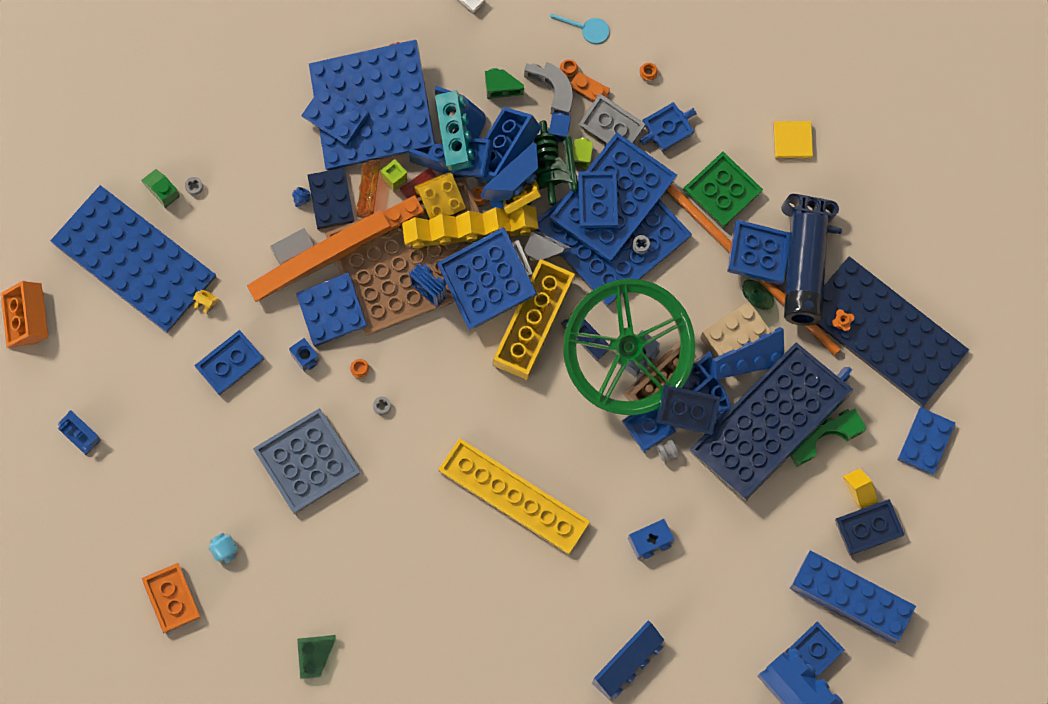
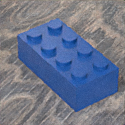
(511, 135)

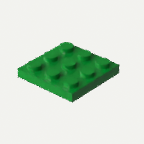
(722, 189)

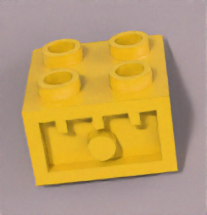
(440, 196)

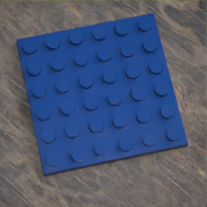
(390, 90)
(659, 226)

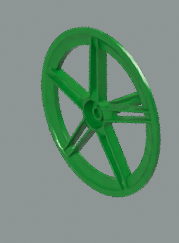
(628, 345)

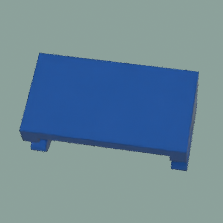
(78, 432)

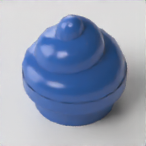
(301, 196)

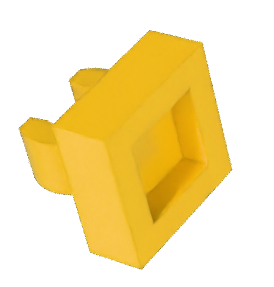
(205, 298)

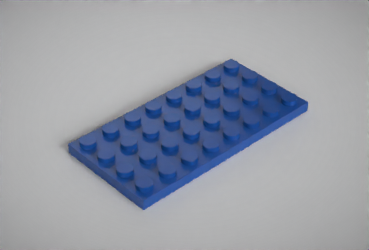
(133, 258)

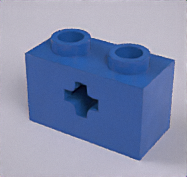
(657, 530)

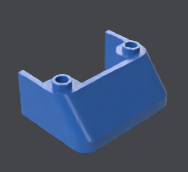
(435, 158)

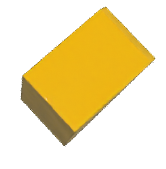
(861, 488)

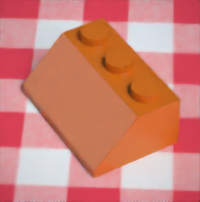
(24, 314)

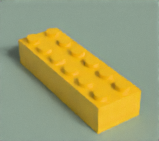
(533, 320)

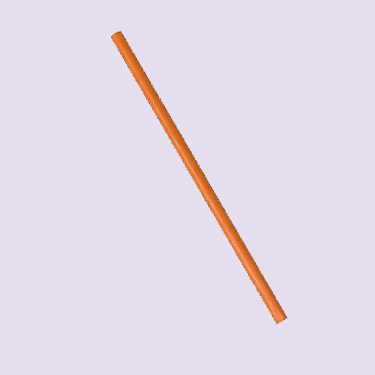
(726, 243)

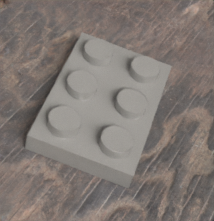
(607, 118)

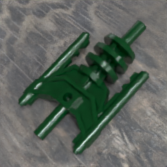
(551, 167)

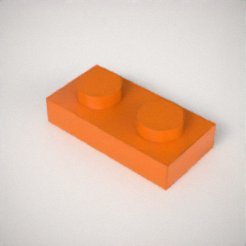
(588, 87)

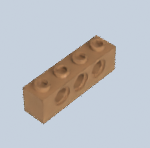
(644, 386)

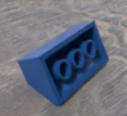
(628, 661)

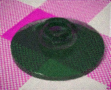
(757, 294)

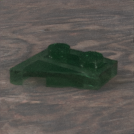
(313, 655)

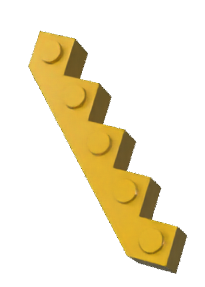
(468, 226)

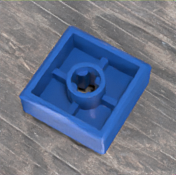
(427, 284)

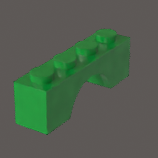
(847, 426)

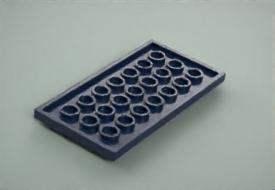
(889, 332)
(771, 421)

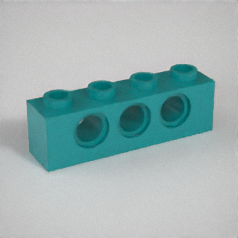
(445, 104)

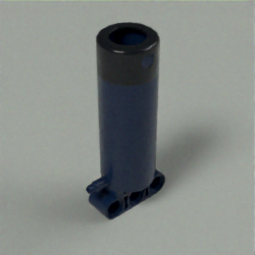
(807, 256)

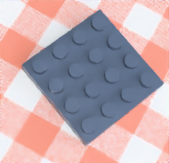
(306, 461)

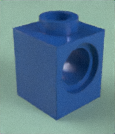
(560, 126)
(304, 347)

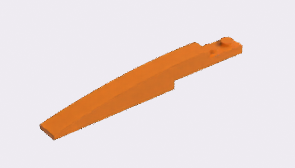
(334, 248)

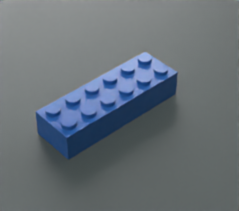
(853, 597)

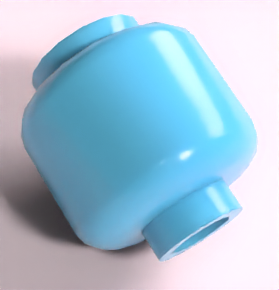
(223, 548)

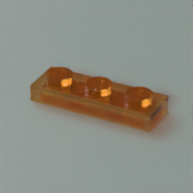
(368, 188)

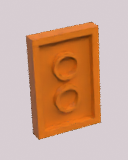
(171, 598)

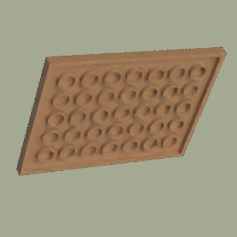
(383, 268)

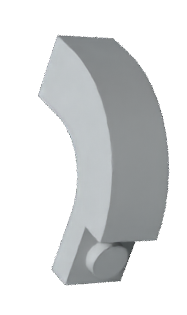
(556, 81)

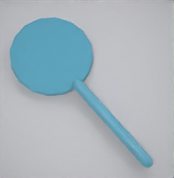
(593, 30)

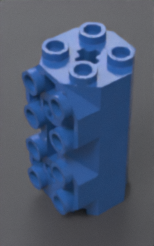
(795, 682)

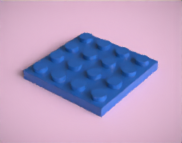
(487, 278)

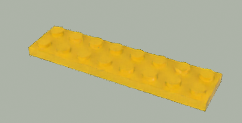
(514, 496)

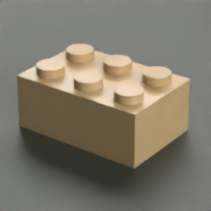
(734, 330)

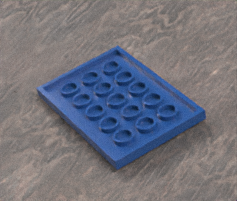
(639, 188)

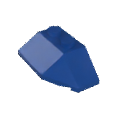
(513, 177)

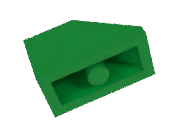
(502, 84)
(161, 187)

